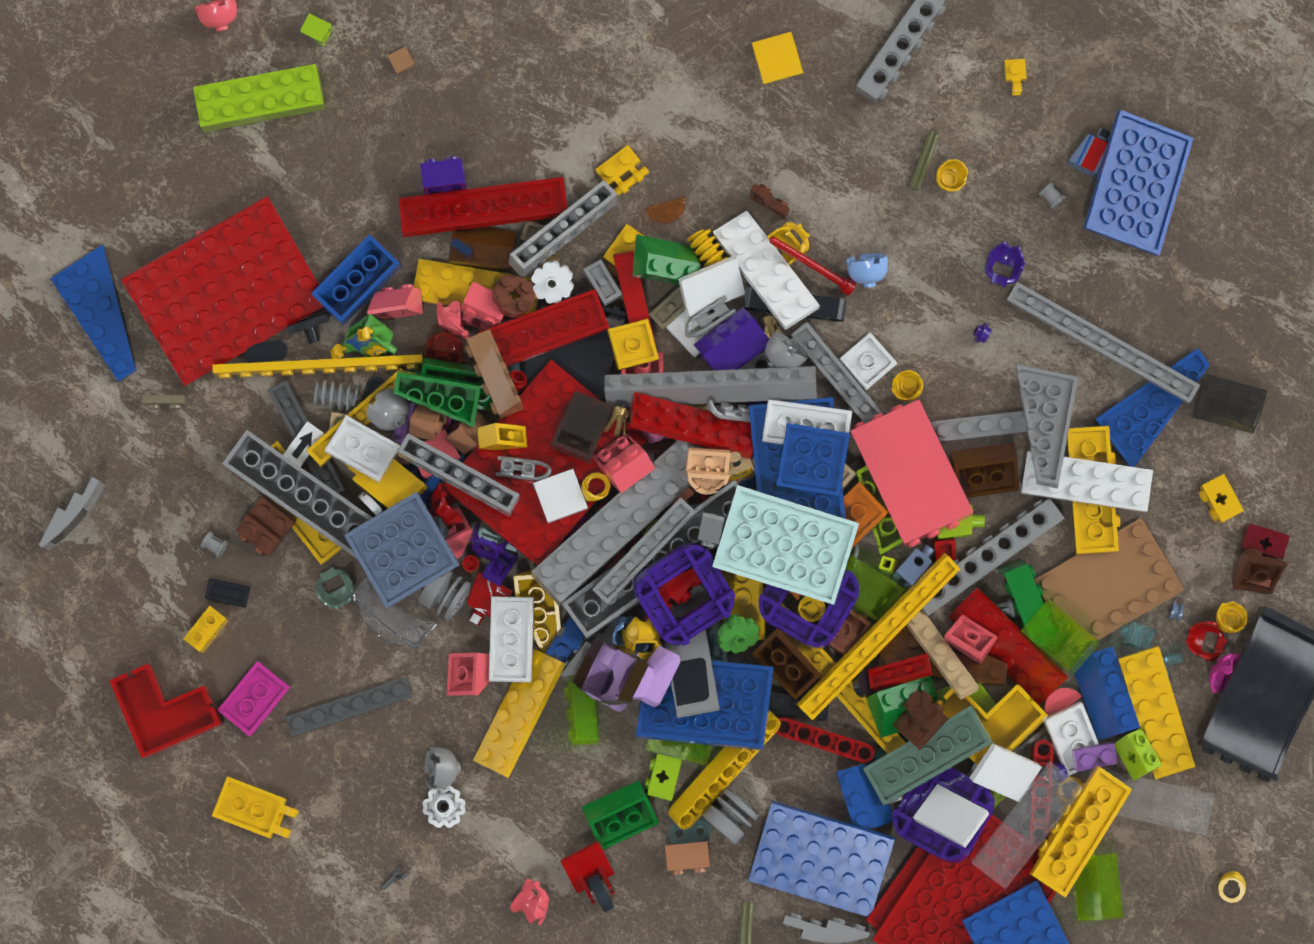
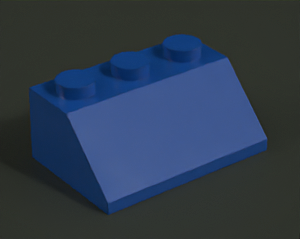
(861, 799)

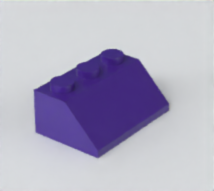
(732, 342)

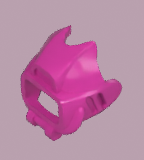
(1221, 671)

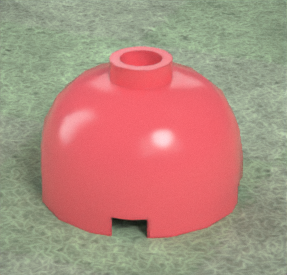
(217, 13)

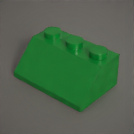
(663, 260)
(887, 704)
(620, 815)

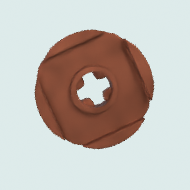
(504, 301)

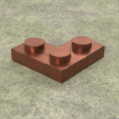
(762, 195)

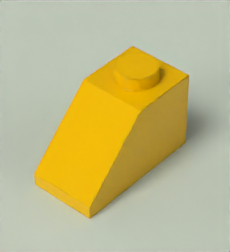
(502, 437)

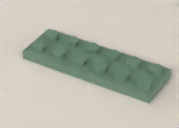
(911, 767)

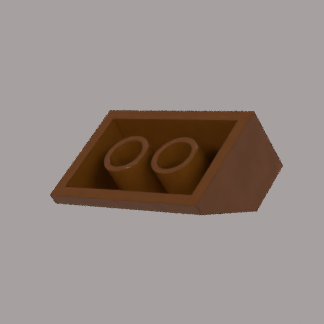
(489, 247)
(986, 469)
(789, 664)

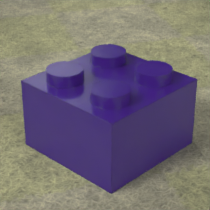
(443, 175)

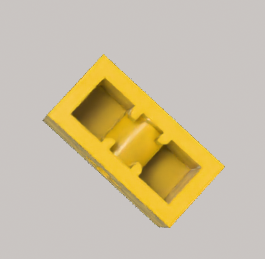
(1230, 506)
(206, 629)

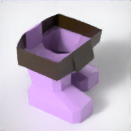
(618, 675)

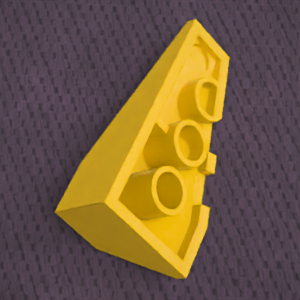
(546, 611)

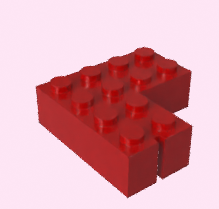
(158, 722)

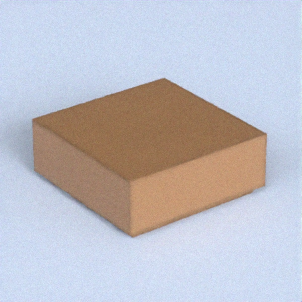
(401, 60)

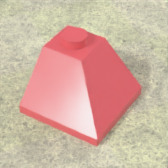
(458, 535)
(467, 673)

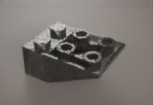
(581, 427)

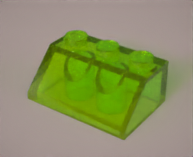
(1099, 889)

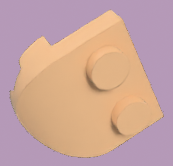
(707, 469)

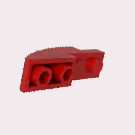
(678, 589)

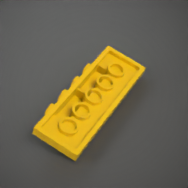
(1093, 524)
(1079, 831)

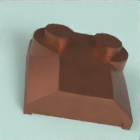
(1257, 572)

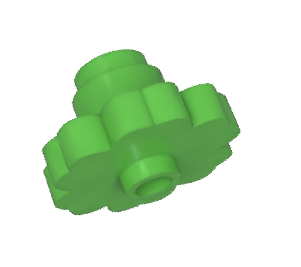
(738, 634)

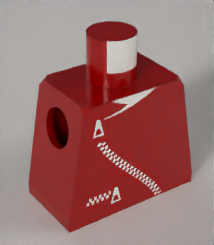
(481, 598)

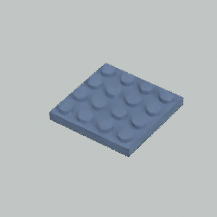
(402, 550)

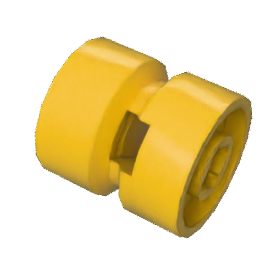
(811, 609)

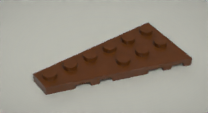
(906, 646)

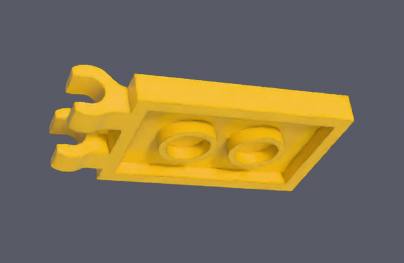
(394, 486)
(252, 809)

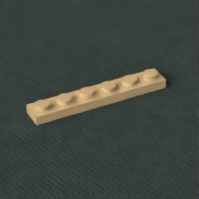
(942, 655)

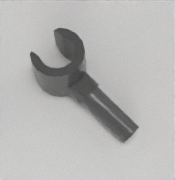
(396, 876)

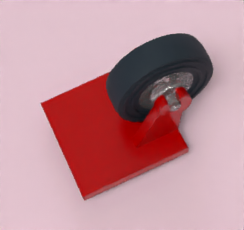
(587, 869)

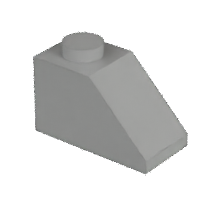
(710, 530)

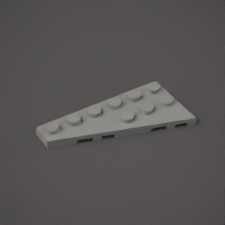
(1047, 411)

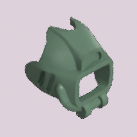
(338, 597)

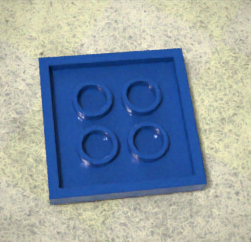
(813, 459)

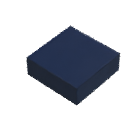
(461, 248)

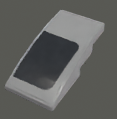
(66, 521)
(694, 679)

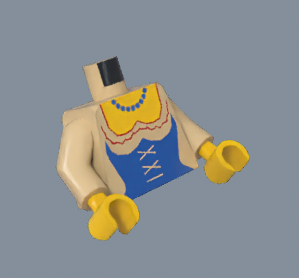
(742, 471)

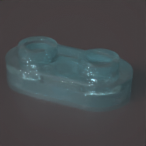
(690, 834)

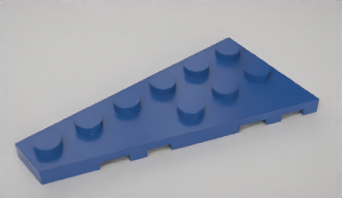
(94, 302)
(1143, 414)

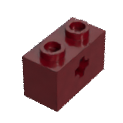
(1277, 541)

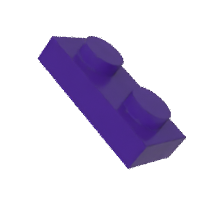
(500, 567)

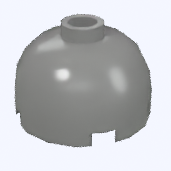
(783, 353)
(388, 410)
(441, 767)

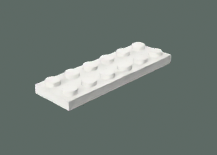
(766, 270)
(1094, 484)

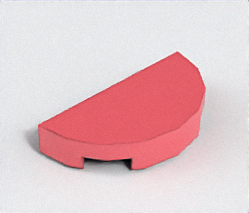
(1060, 699)

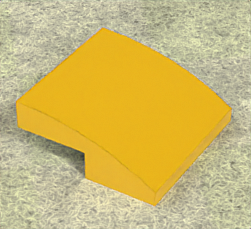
(777, 57)

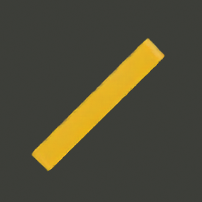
(715, 779)

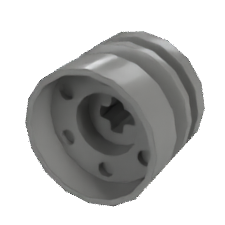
(446, 594)
(730, 816)

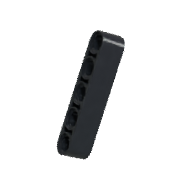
(830, 308)

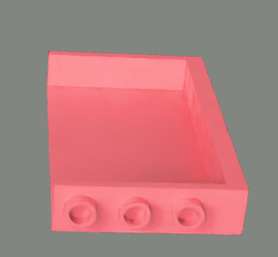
(912, 473)

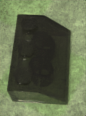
(1229, 403)

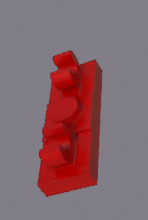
(900, 672)

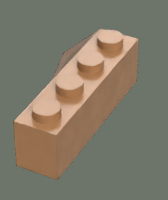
(495, 374)

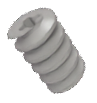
(336, 396)

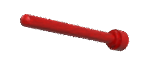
(845, 284)

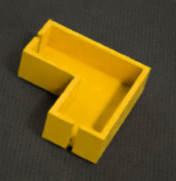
(1006, 722)

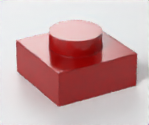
(944, 546)

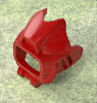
(440, 506)
(1196, 639)

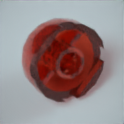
(444, 346)

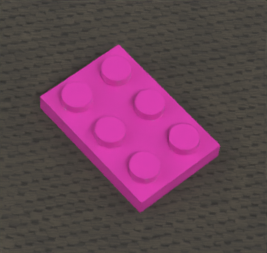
(254, 699)

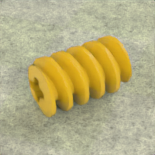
(706, 247)

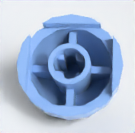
(868, 268)

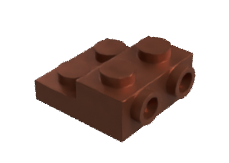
(265, 526)
(851, 632)
(920, 719)

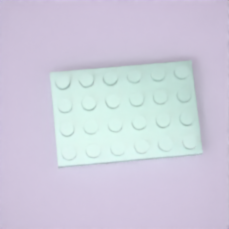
(785, 544)

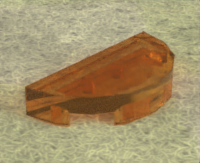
(667, 212)

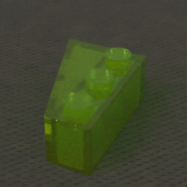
(582, 717)

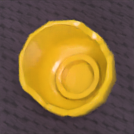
(951, 175)
(907, 385)
(1231, 617)

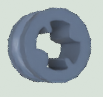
(1176, 611)

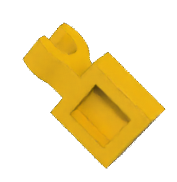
(1015, 72)

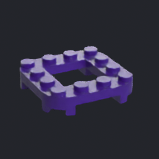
(700, 618)
(802, 630)
(929, 839)

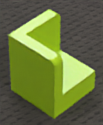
(317, 29)

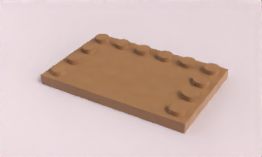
(1112, 587)

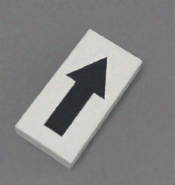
(306, 438)

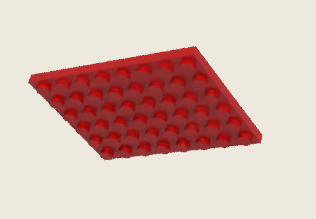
(224, 290)
(543, 409)
(947, 893)

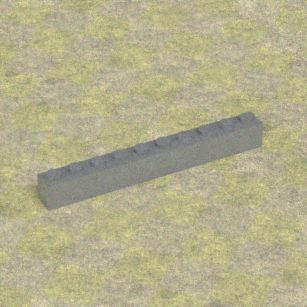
(715, 385)

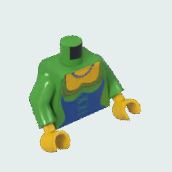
(366, 337)

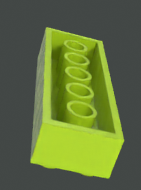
(259, 98)

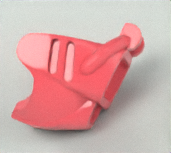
(450, 319)
(530, 904)

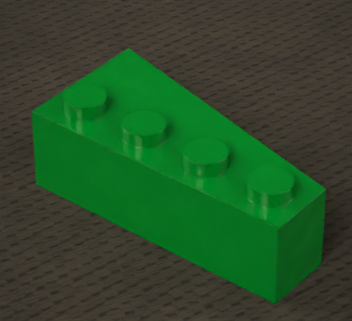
(1022, 588)

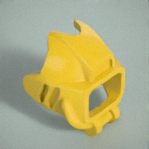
(785, 235)
(640, 633)

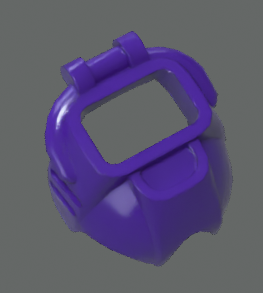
(1007, 256)
(479, 543)

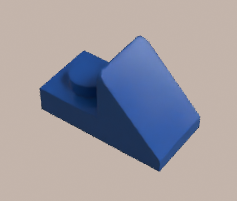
(566, 640)

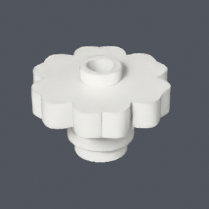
(545, 289)
(432, 807)

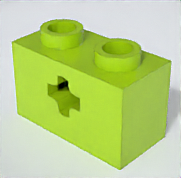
(1137, 754)
(666, 789)

